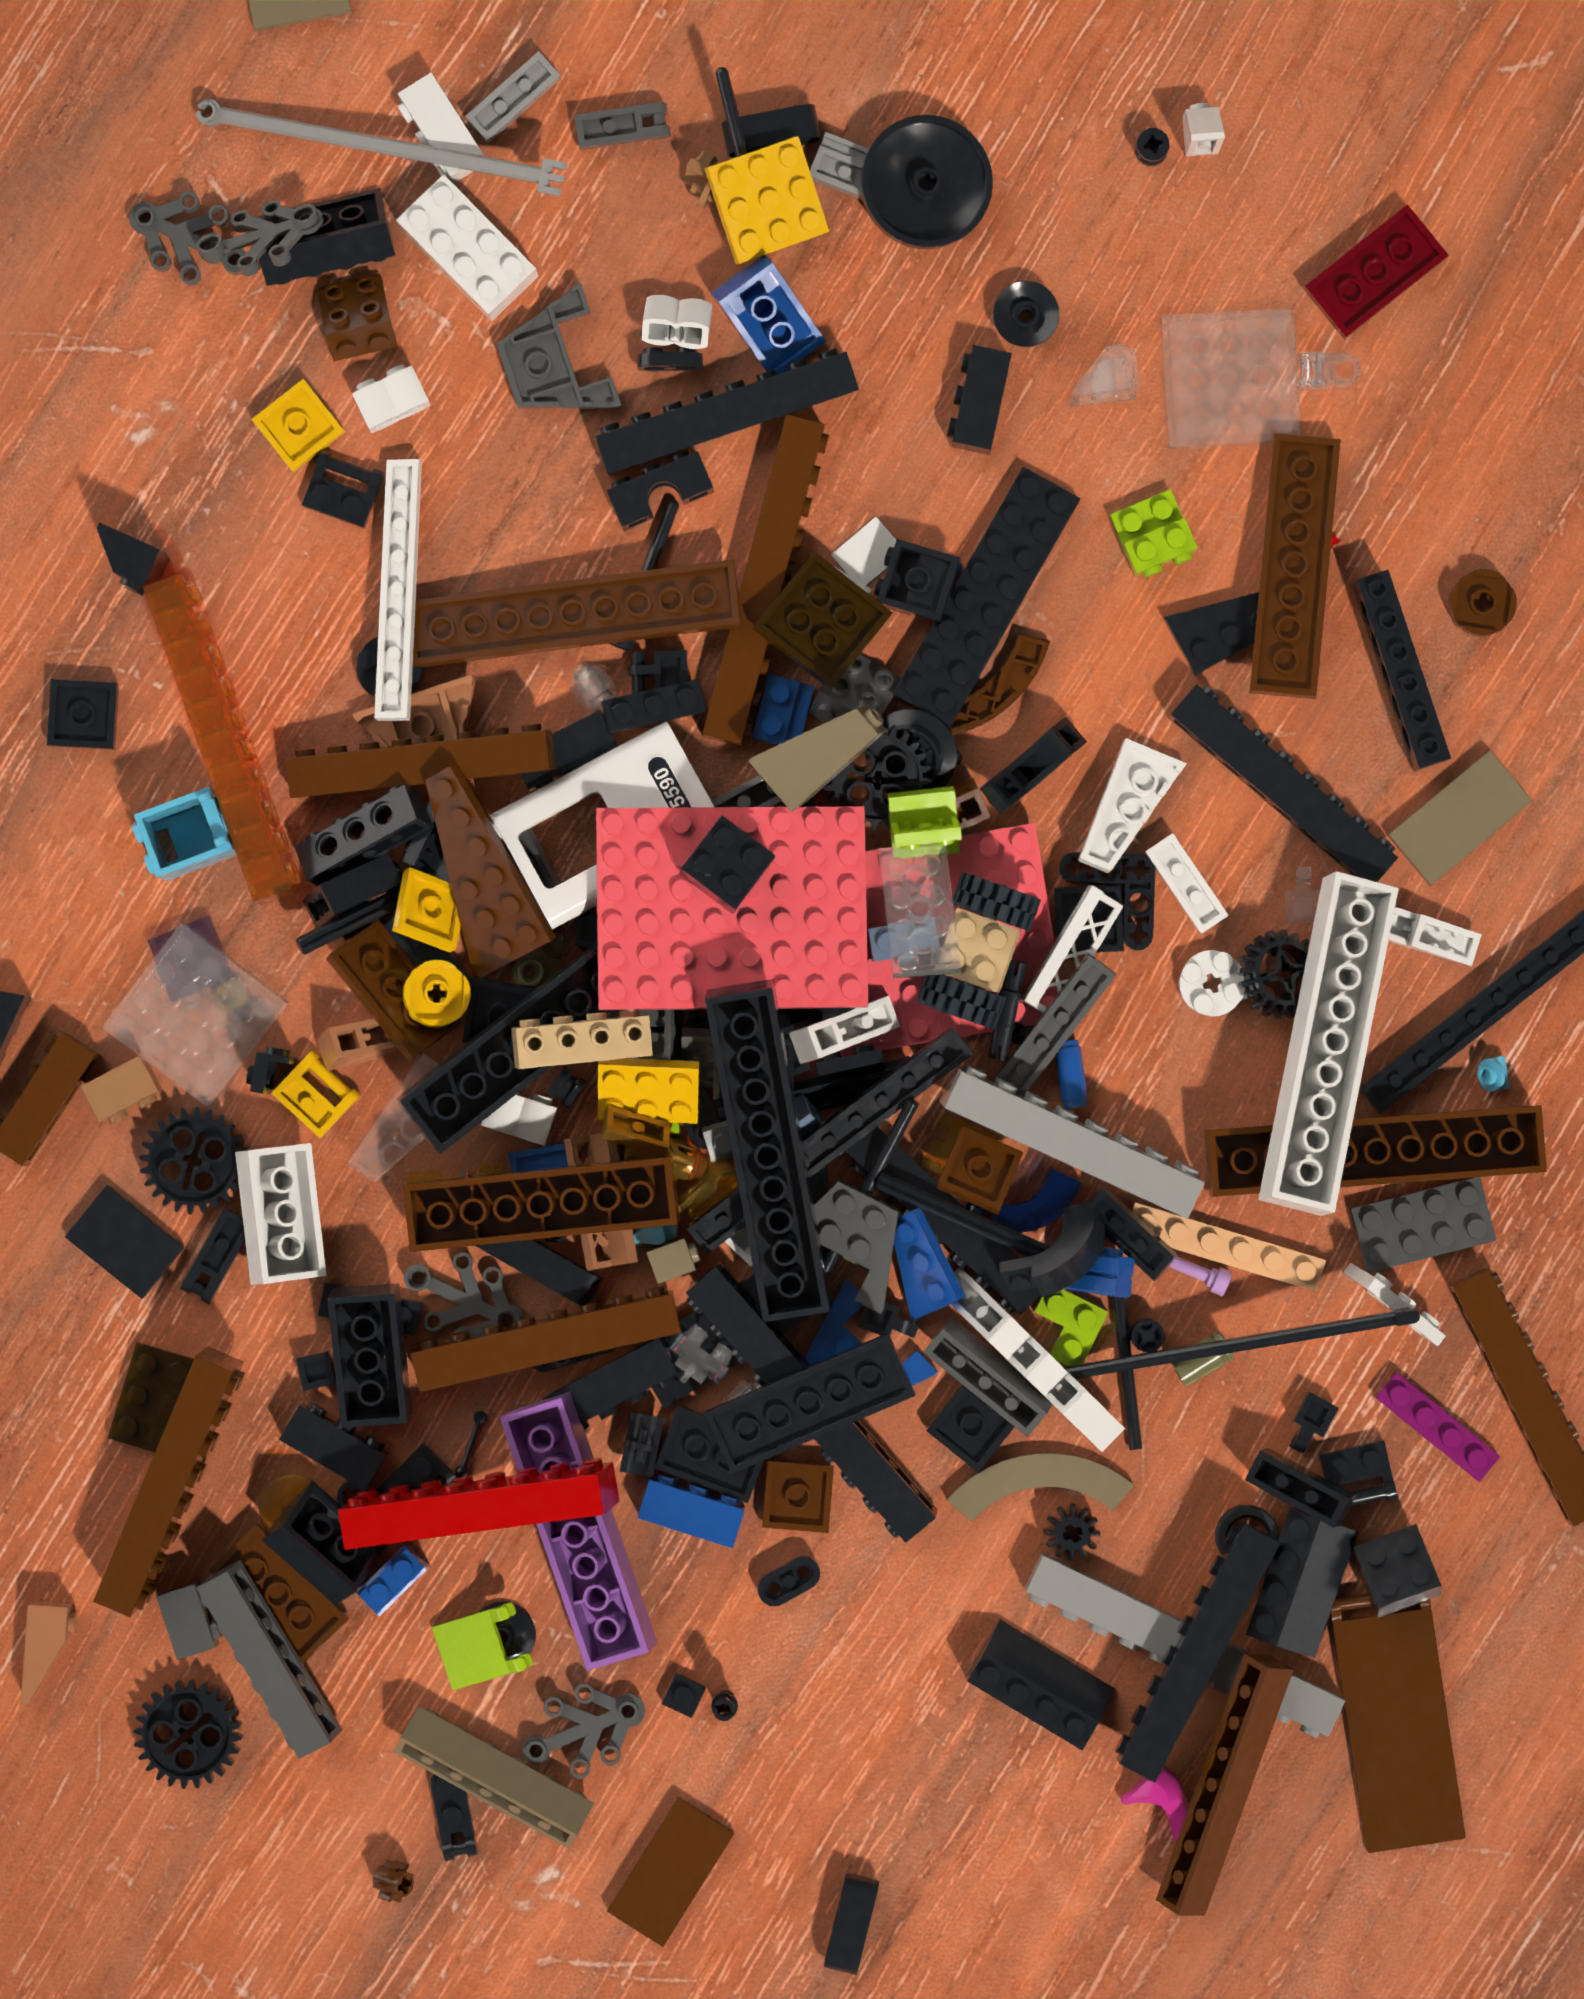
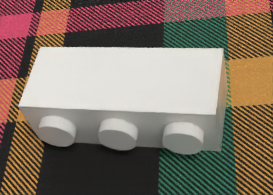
(437, 122)

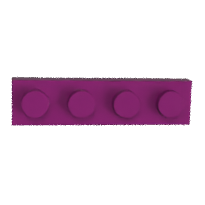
(1437, 1426)

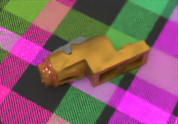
(651, 1138)

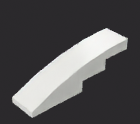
(1433, 937)

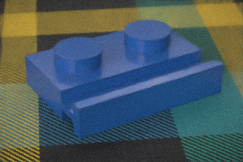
(782, 710)

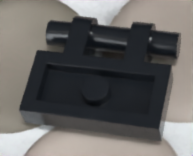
(668, 669)

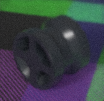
(1152, 154)
(567, 1087)
(1151, 1338)

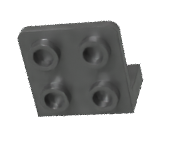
(861, 685)

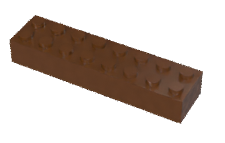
(541, 1203)
(168, 1482)

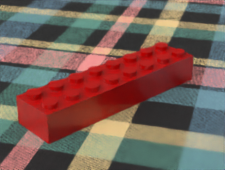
(479, 1504)

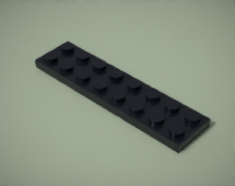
(987, 596)

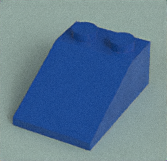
(768, 316)

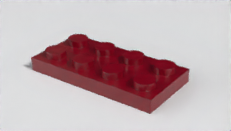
(1376, 271)

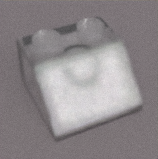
(1109, 378)

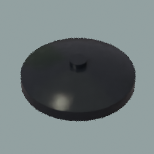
(926, 182)

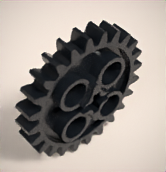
(874, 802)
(164, 1151)
(207, 1755)

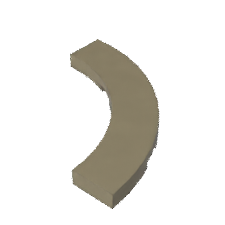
(1039, 1471)

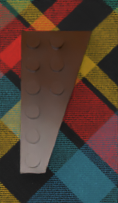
(490, 896)

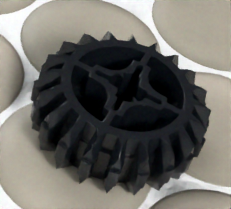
(1273, 945)

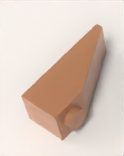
(354, 1044)
(46, 1636)

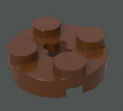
(1497, 591)

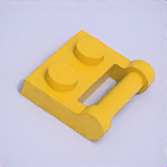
(307, 1102)

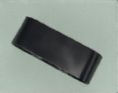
(776, 126)
(851, 1923)

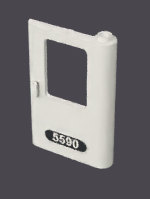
(637, 774)

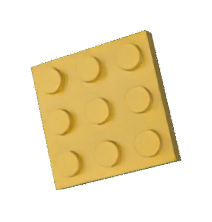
(766, 200)

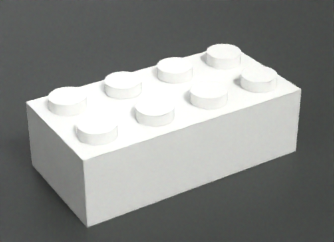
(467, 248)
(280, 1214)

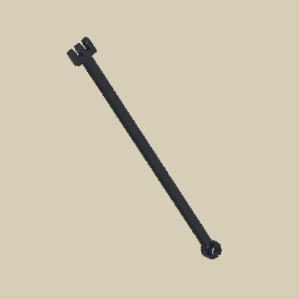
(1399, 1317)

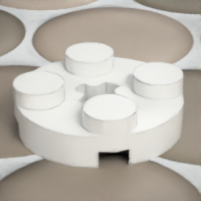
(1194, 974)

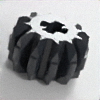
(1067, 1542)

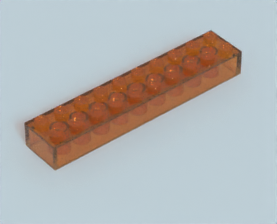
(221, 739)

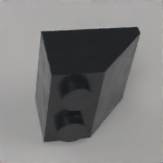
(132, 559)

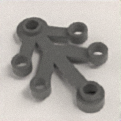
(298, 222)
(181, 234)
(470, 1302)
(589, 1726)

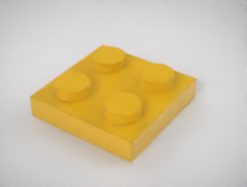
(298, 425)
(427, 910)

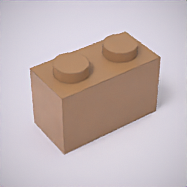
(122, 1089)

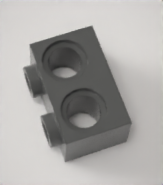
(665, 1034)

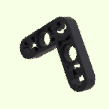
(1131, 886)

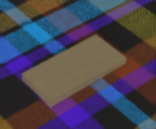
(1459, 818)

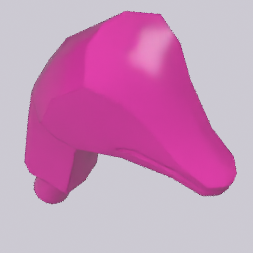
(1165, 1793)

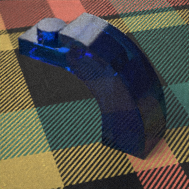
(1042, 1209)

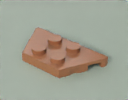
(433, 712)

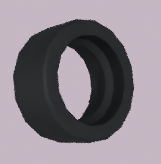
(1239, 1512)

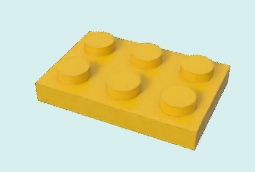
(650, 1088)

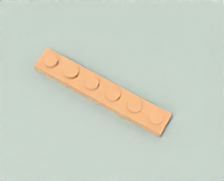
(1233, 1248)

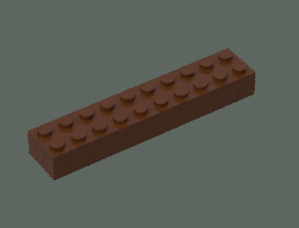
(1397, 1149)

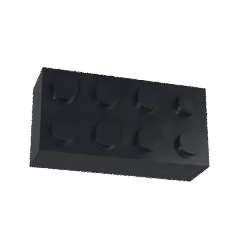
(369, 1355)

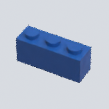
(691, 1510)

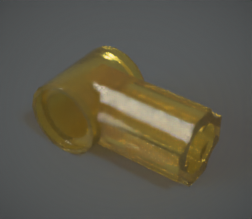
(709, 1188)

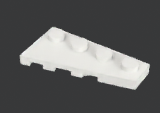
(1131, 794)

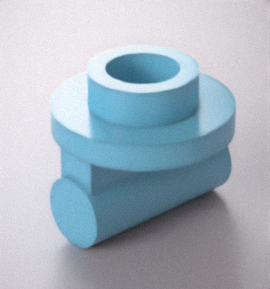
(1493, 1074)

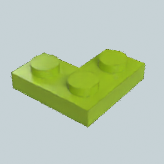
(1080, 1325)

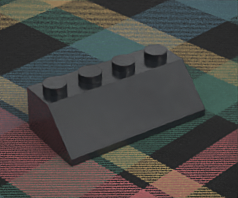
(351, 234)
(1302, 1583)
(1040, 1684)

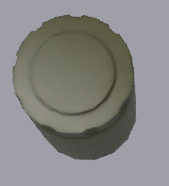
(1195, 1369)

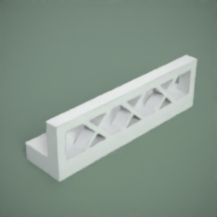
(1065, 942)

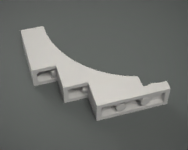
(1035, 1363)

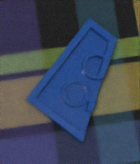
(923, 1266)

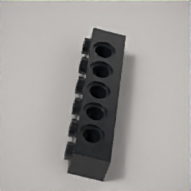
(1401, 670)

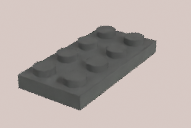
(1422, 1224)

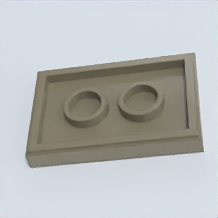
(280, 13)

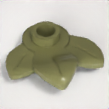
(544, 959)

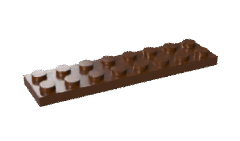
(1295, 566)

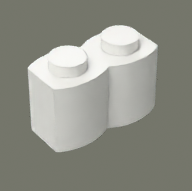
(676, 321)
(390, 398)
(524, 1118)

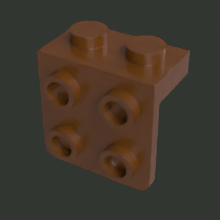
(356, 317)

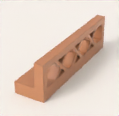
(616, 1245)

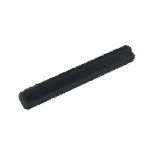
(348, 922)

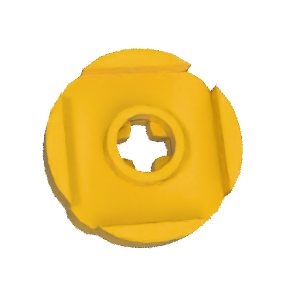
(450, 980)

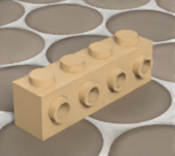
(581, 1041)

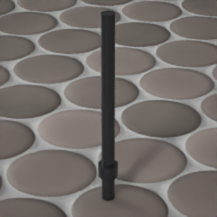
(880, 1163)
(1127, 1377)

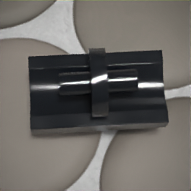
(641, 1444)

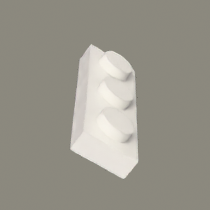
(1186, 883)

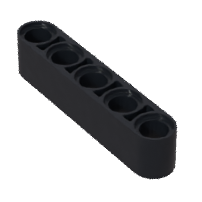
(547, 1268)

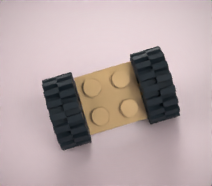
(983, 950)

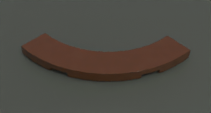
(1003, 687)

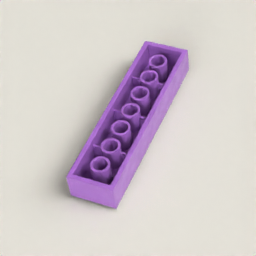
(583, 1551)

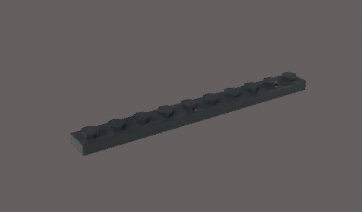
(1476, 1016)
(846, 1127)

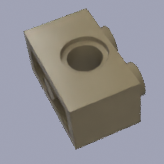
(673, 1259)

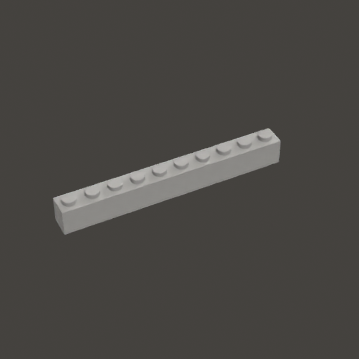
(1156, 1630)

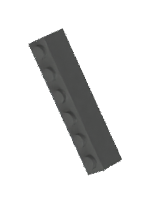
(269, 1659)

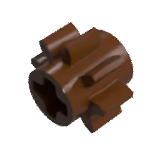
(393, 1881)

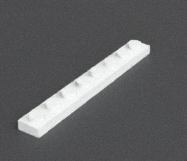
(398, 590)

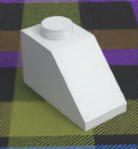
(1202, 130)

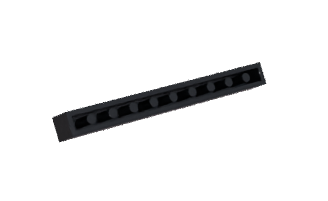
(851, 1447)

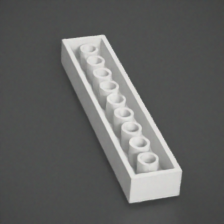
(1328, 1044)

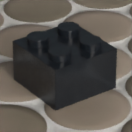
(727, 864)
(1397, 1570)

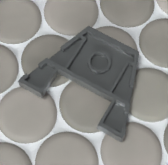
(541, 366)
(861, 1231)

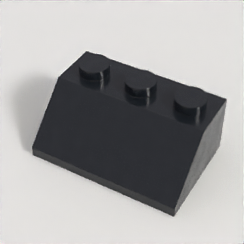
(312, 1544)

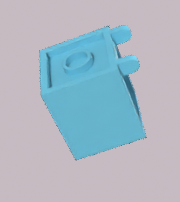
(195, 830)

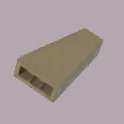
(811, 760)

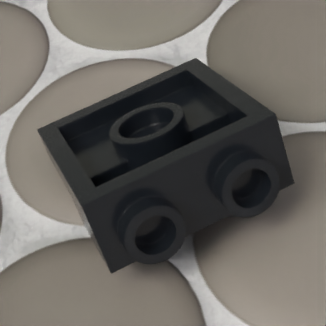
(917, 580)

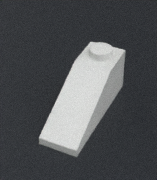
(844, 1030)

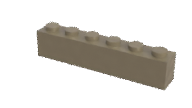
(494, 1776)

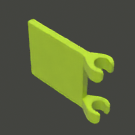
(474, 1648)

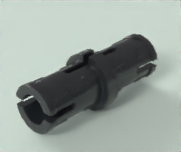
(721, 1698)

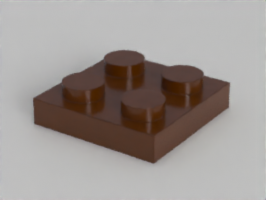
(979, 1169)
(798, 1496)

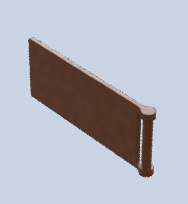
(1397, 1726)

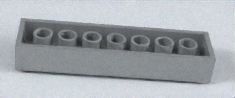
(1071, 1141)

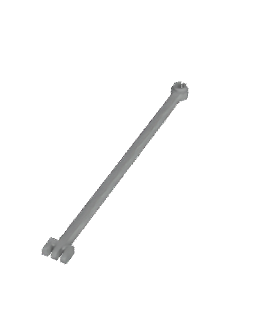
(386, 146)

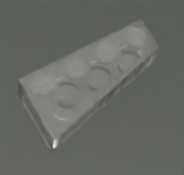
(392, 1131)

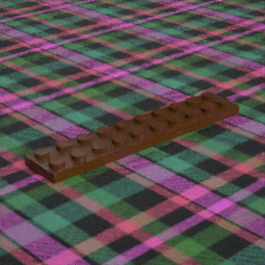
(576, 613)

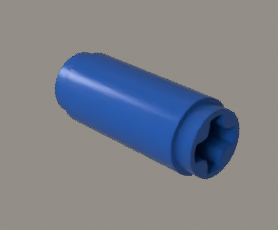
(1071, 1075)

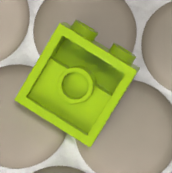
(1154, 534)

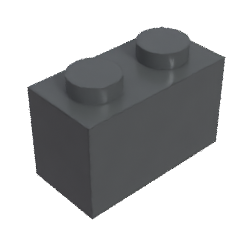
(188, 1621)

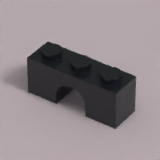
(684, 475)

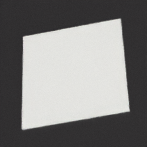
(865, 552)

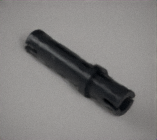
(1012, 992)

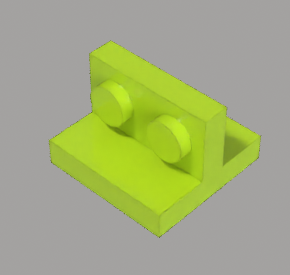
(924, 818)

